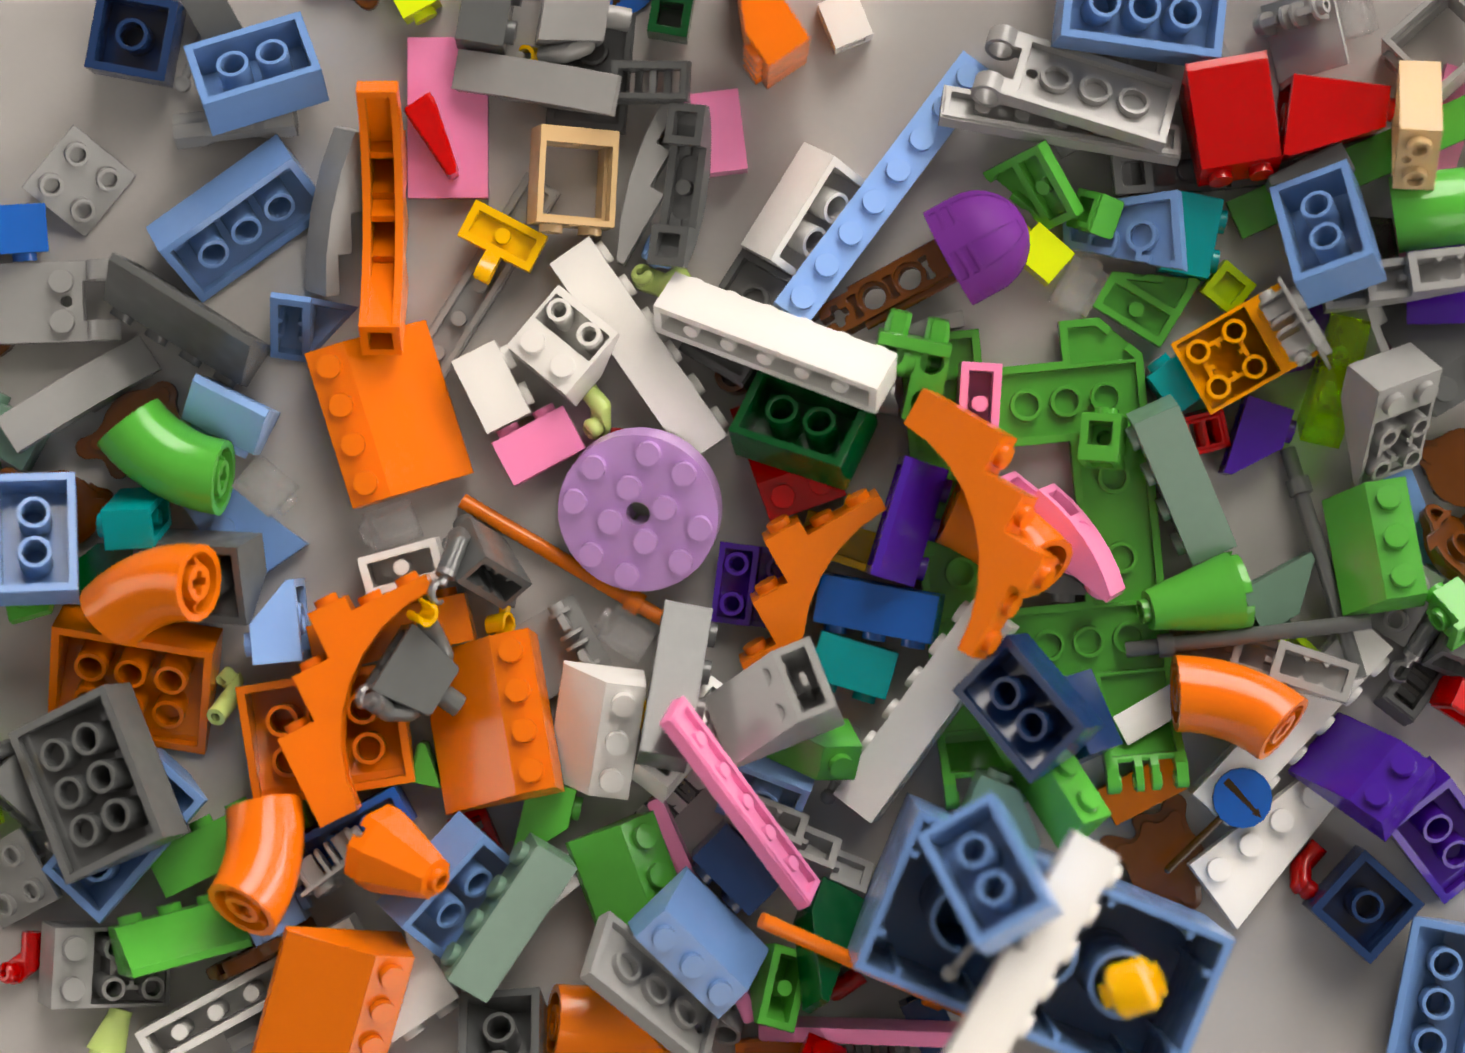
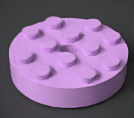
(646, 469)

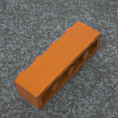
(453, 615)

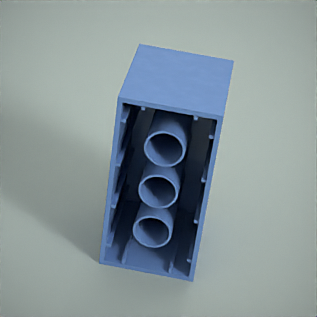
(914, 931)

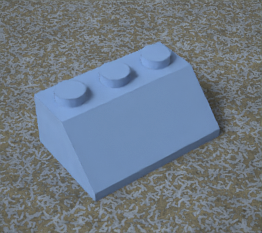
(473, 864)
(700, 941)

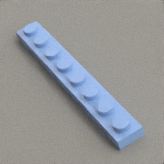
(874, 200)

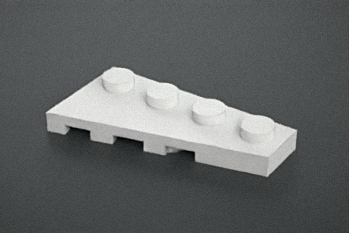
(1249, 860)

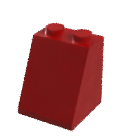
(1328, 111)
(1230, 119)

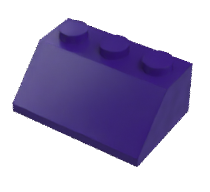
(908, 521)

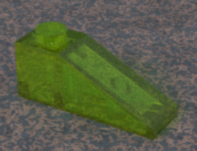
(1321, 411)

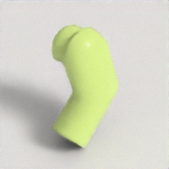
(652, 280)
(600, 414)
(227, 699)

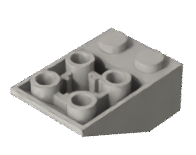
(1388, 411)
(774, 704)
(82, 972)

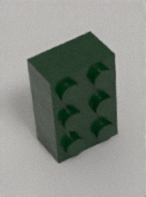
(801, 431)

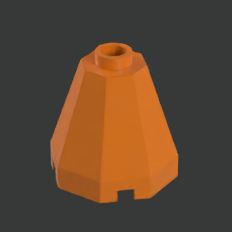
(395, 857)

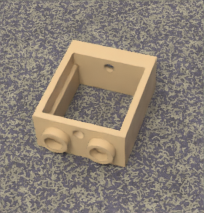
(1416, 125)
(600, 140)

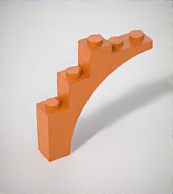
(383, 218)
(999, 510)
(802, 558)
(319, 748)

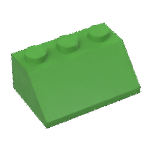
(1375, 548)
(622, 865)
(173, 937)

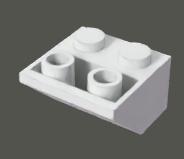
(565, 345)

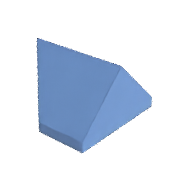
(303, 324)

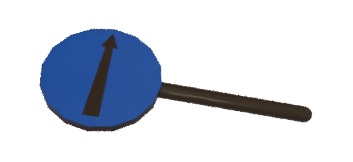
(1239, 799)

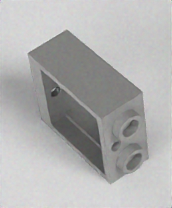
(1410, 27)

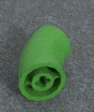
(1431, 216)
(172, 458)

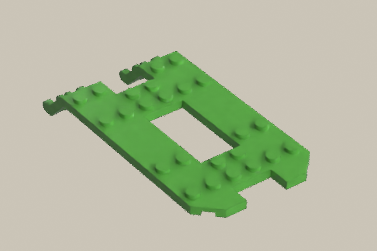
(1045, 407)

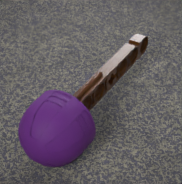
(976, 243)

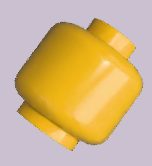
(1133, 987)

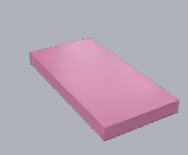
(465, 119)

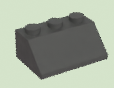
(241, 565)
(505, 1024)

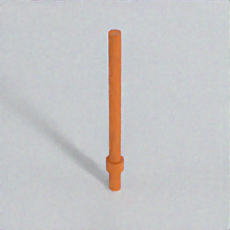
(632, 600)
(829, 950)

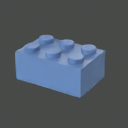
(256, 73)
(1327, 234)
(38, 539)
(989, 874)

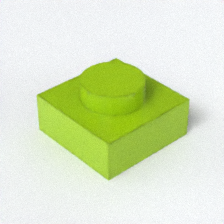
(1227, 287)

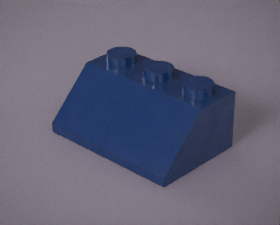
(1028, 707)

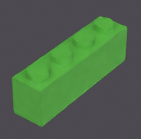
(1061, 798)
(199, 853)

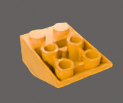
(1233, 355)

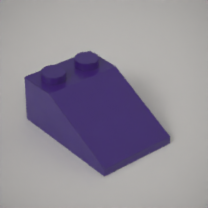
(1366, 774)
(1435, 837)

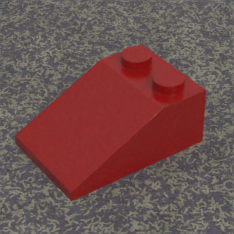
(788, 492)

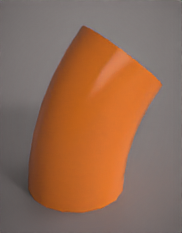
(959, 534)
(153, 591)
(1233, 703)
(260, 862)
(587, 1023)

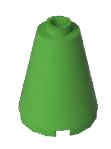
(1201, 598)

